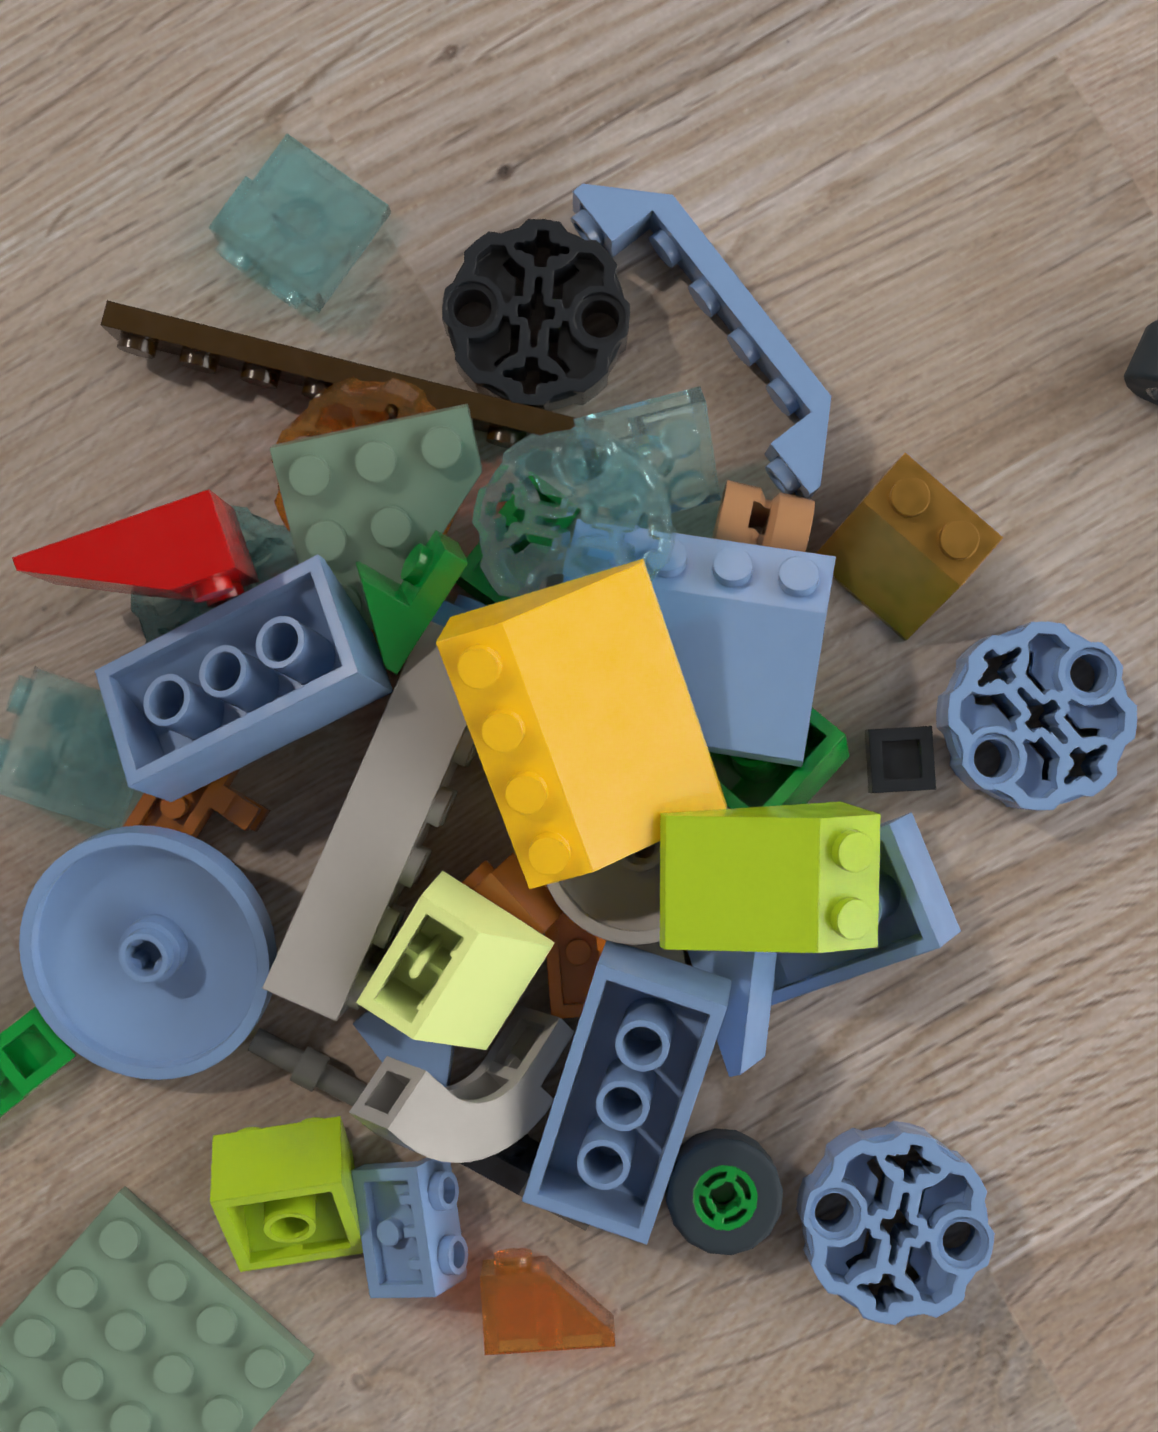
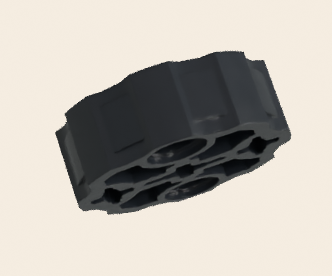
(588, 292)

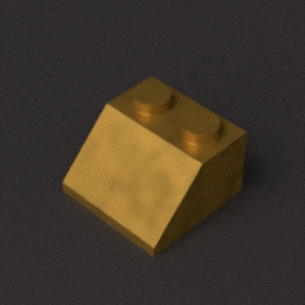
(908, 547)

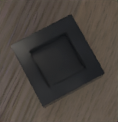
(900, 759)
(509, 1167)

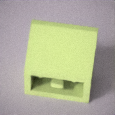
(454, 968)

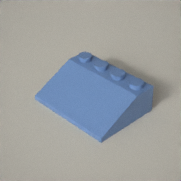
(744, 637)

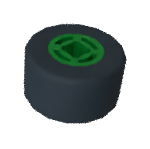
(724, 1167)

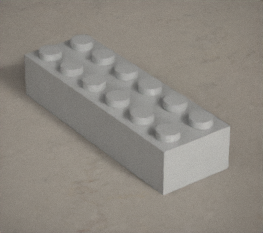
(377, 840)

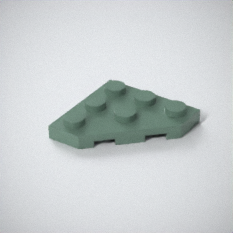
(376, 491)

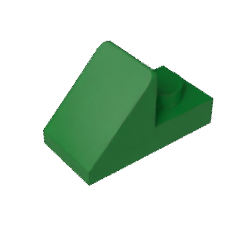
(405, 609)

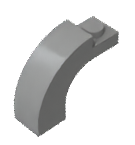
(478, 1113)

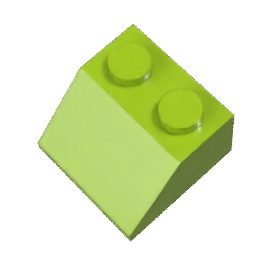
(285, 1193)

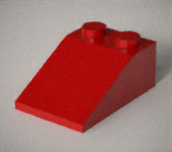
(169, 552)

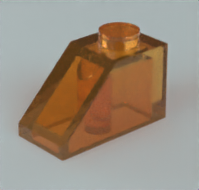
(538, 1307)

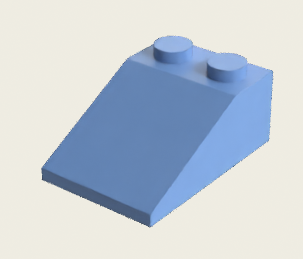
(910, 921)

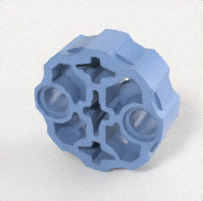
(1023, 775)
(949, 1196)

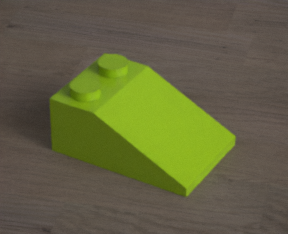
(770, 879)

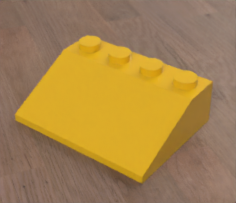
(580, 720)

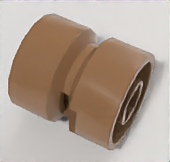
(784, 518)

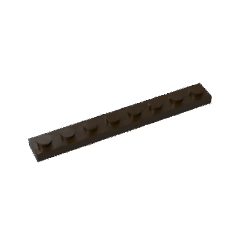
(269, 362)

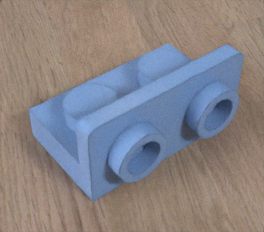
(410, 1228)

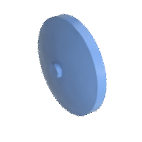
(147, 952)

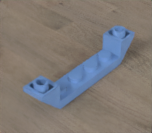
(623, 215)

